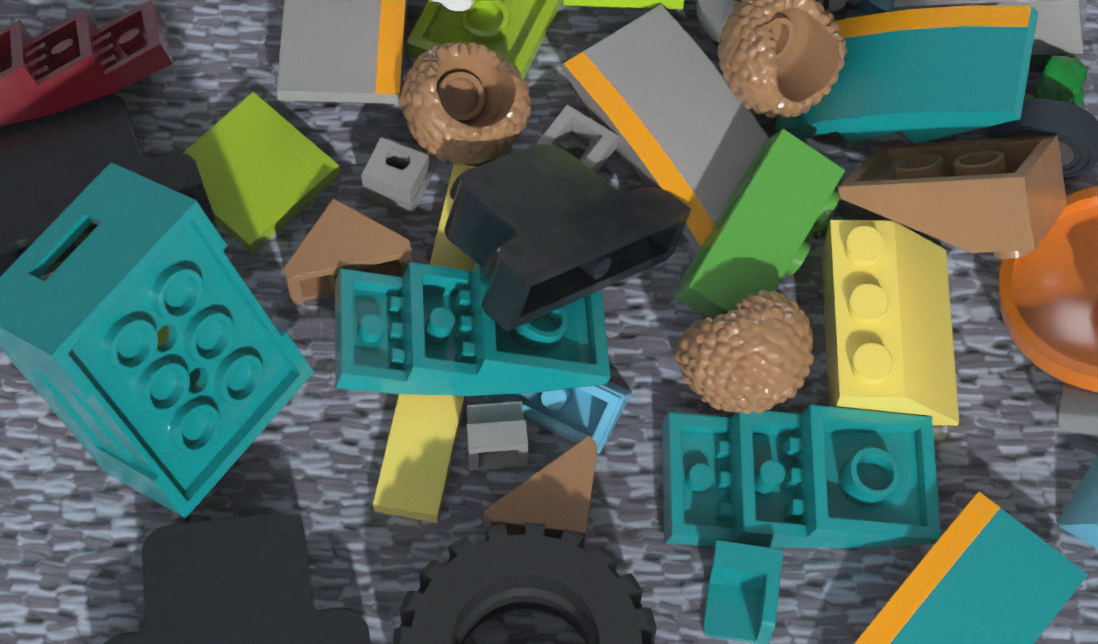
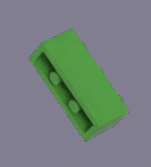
(762, 226)

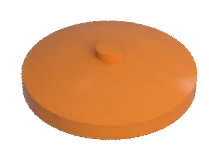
(1053, 295)

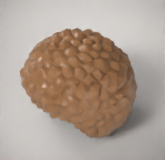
(781, 55)
(465, 103)
(749, 354)

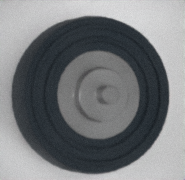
(1075, 130)

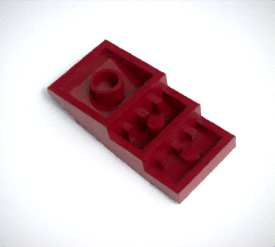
(77, 61)

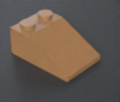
(966, 192)

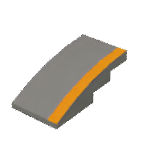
(342, 51)
(669, 114)

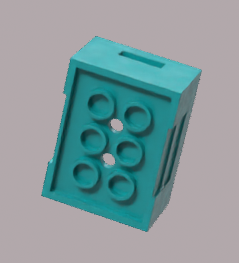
(89, 339)

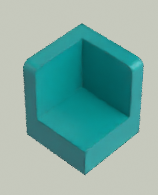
(743, 592)

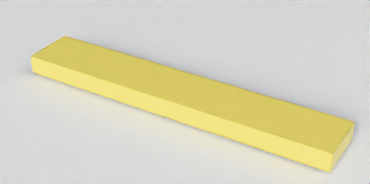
(423, 425)

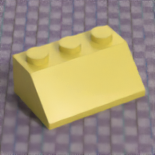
(888, 321)

